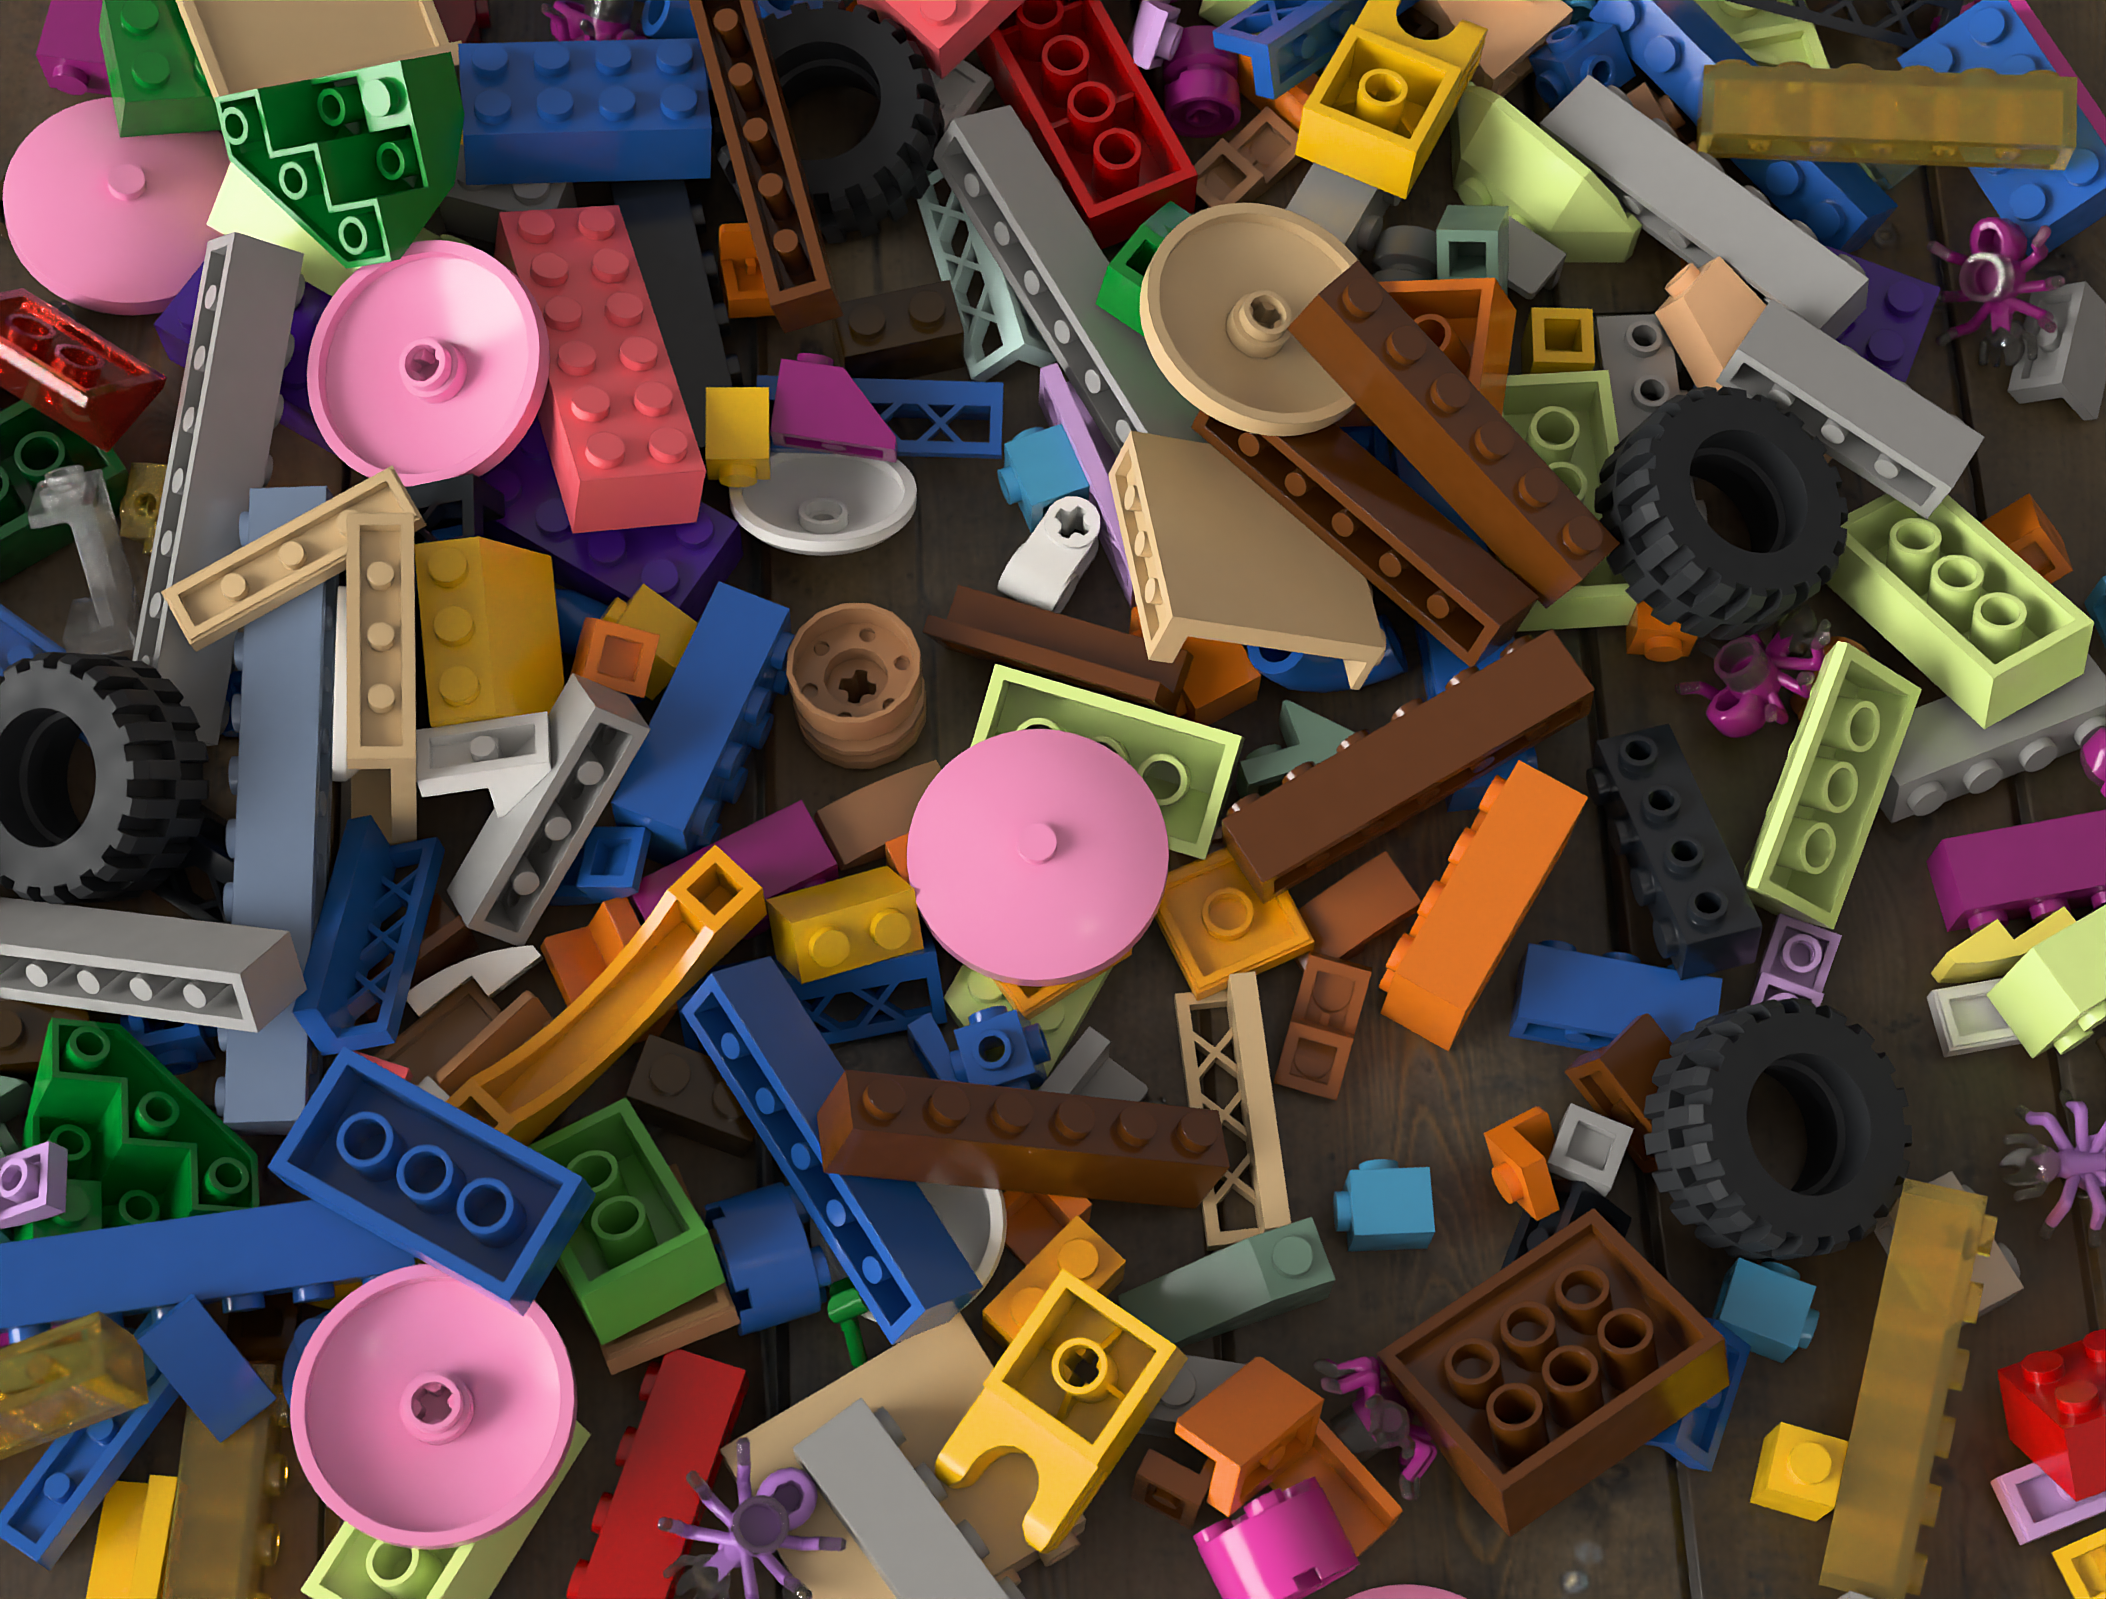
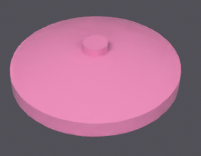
(112, 215)
(428, 364)
(1038, 857)
(432, 1410)

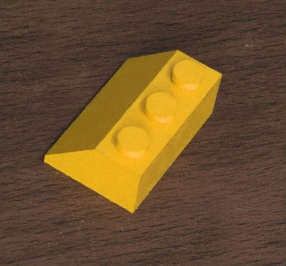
(487, 630)

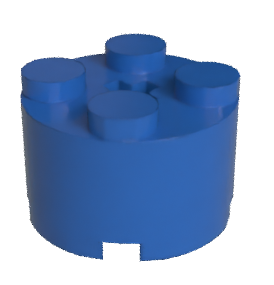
(767, 1256)

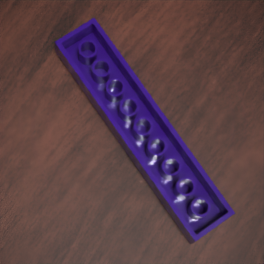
(672, 560)

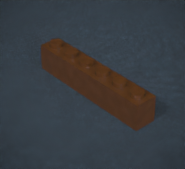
(766, 162)
(1452, 434)
(1384, 533)
(1406, 764)
(1020, 1140)

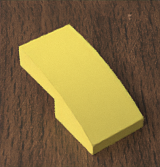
(1994, 951)

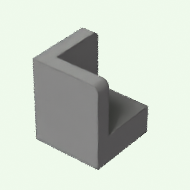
(1532, 261)
(1588, 1148)

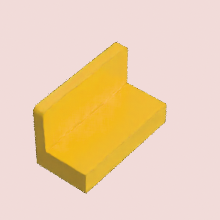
(133, 1540)

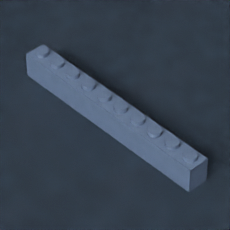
(280, 817)

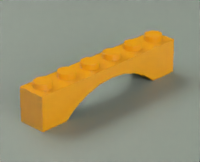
(667, 956)

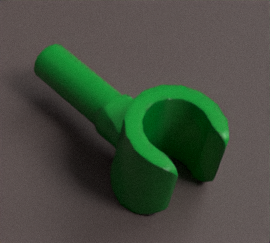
(843, 1309)

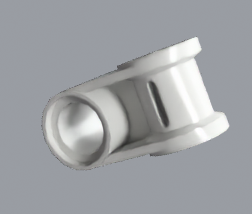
(1050, 565)

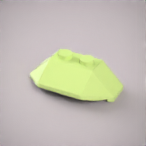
(1515, 164)

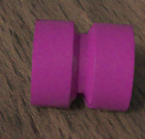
(1201, 86)

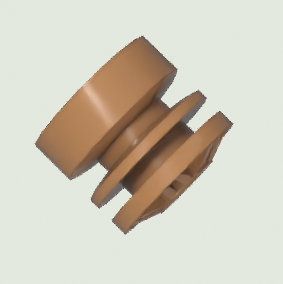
(850, 655)

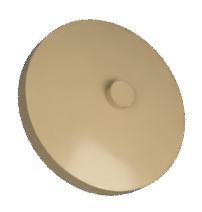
(1222, 310)

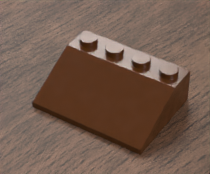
(1556, 1369)

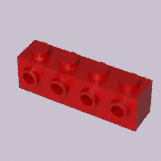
(682, 1429)

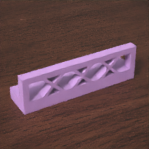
(1063, 406)

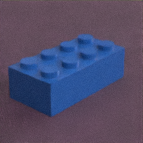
(585, 111)
(2066, 199)
(707, 725)
(433, 1180)

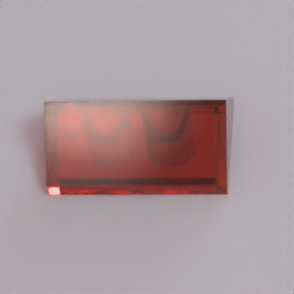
(71, 370)

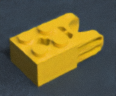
(1387, 98)
(1040, 1411)

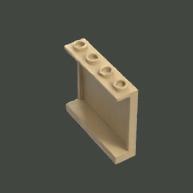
(290, 41)
(1231, 562)
(382, 671)
(927, 1391)

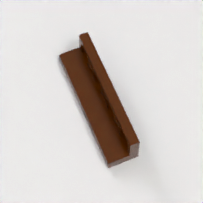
(1059, 649)

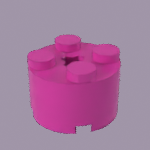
(1280, 1547)

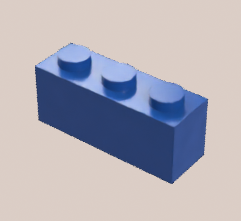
(1592, 998)

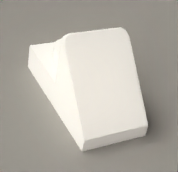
(494, 754)

